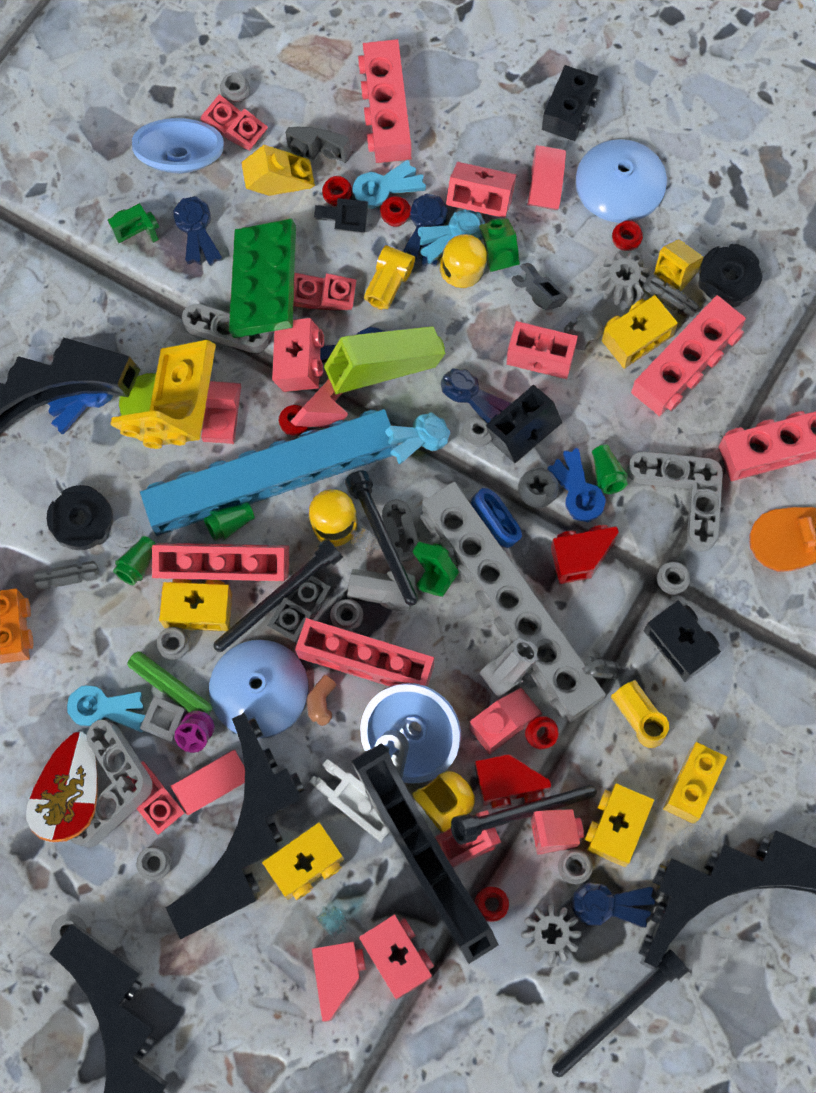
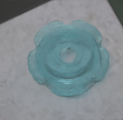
(332, 920)

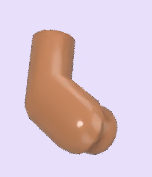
(317, 701)

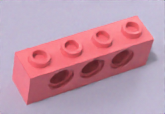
(385, 59)
(715, 318)
(745, 462)
(220, 561)
(362, 655)

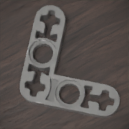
(201, 329)
(698, 488)
(121, 786)

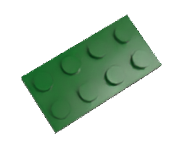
(263, 278)

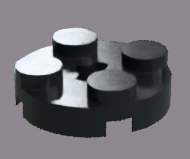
(734, 257)
(93, 530)

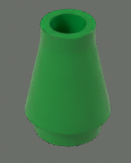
(609, 472)
(227, 521)
(134, 562)

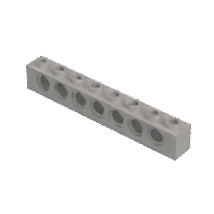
(452, 504)

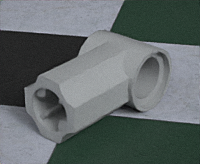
(378, 589)
(505, 671)

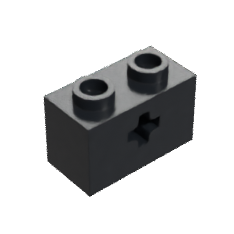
(524, 423)
(684, 657)

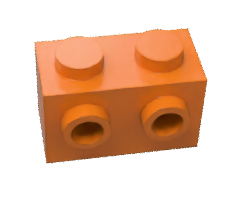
(14, 635)

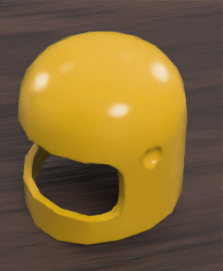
(465, 260)
(332, 513)
(445, 798)

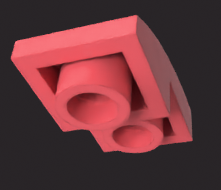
(233, 124)
(547, 177)
(324, 293)
(210, 782)
(160, 807)

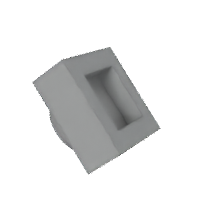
(162, 718)

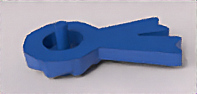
(72, 407)
(583, 499)

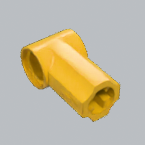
(391, 270)
(639, 712)

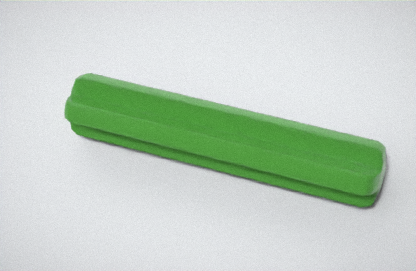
(167, 684)

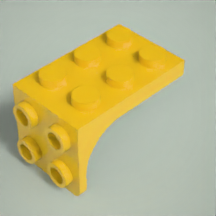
(176, 400)

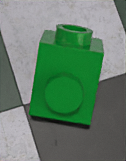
(131, 222)
(500, 244)
(438, 568)

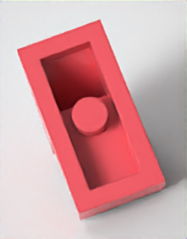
(321, 409)
(221, 412)
(459, 853)

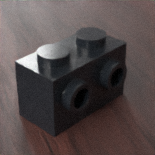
(570, 103)

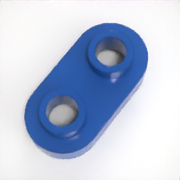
(496, 517)

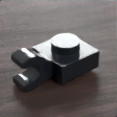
(348, 215)
(543, 290)

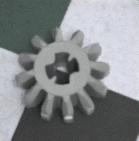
(612, 276)
(542, 926)

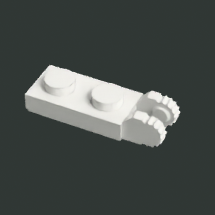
(351, 800)

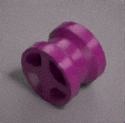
(186, 733)

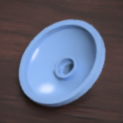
(177, 145)
(619, 194)
(279, 698)
(430, 749)

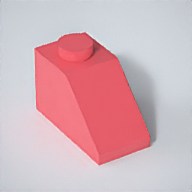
(503, 720)
(556, 830)
(336, 975)

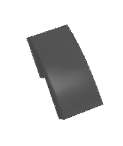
(310, 140)
(298, 606)

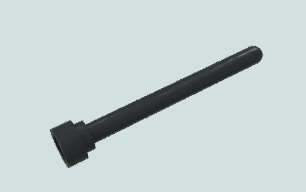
(360, 486)
(325, 555)
(468, 827)
(669, 968)

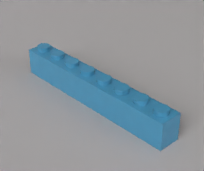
(268, 471)

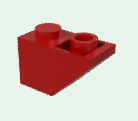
(581, 554)
(508, 779)

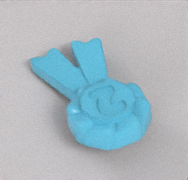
(376, 187)
(460, 223)
(427, 432)
(91, 704)

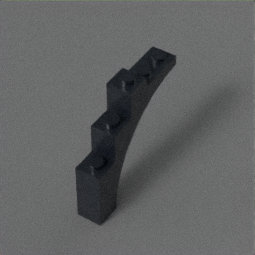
(74, 371)
(423, 854)
(228, 885)
(687, 891)
(107, 982)

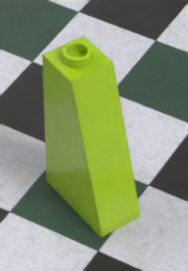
(382, 357)

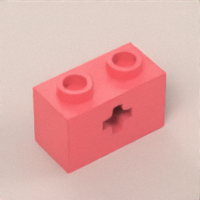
(481, 189)
(541, 350)
(298, 356)
(399, 978)

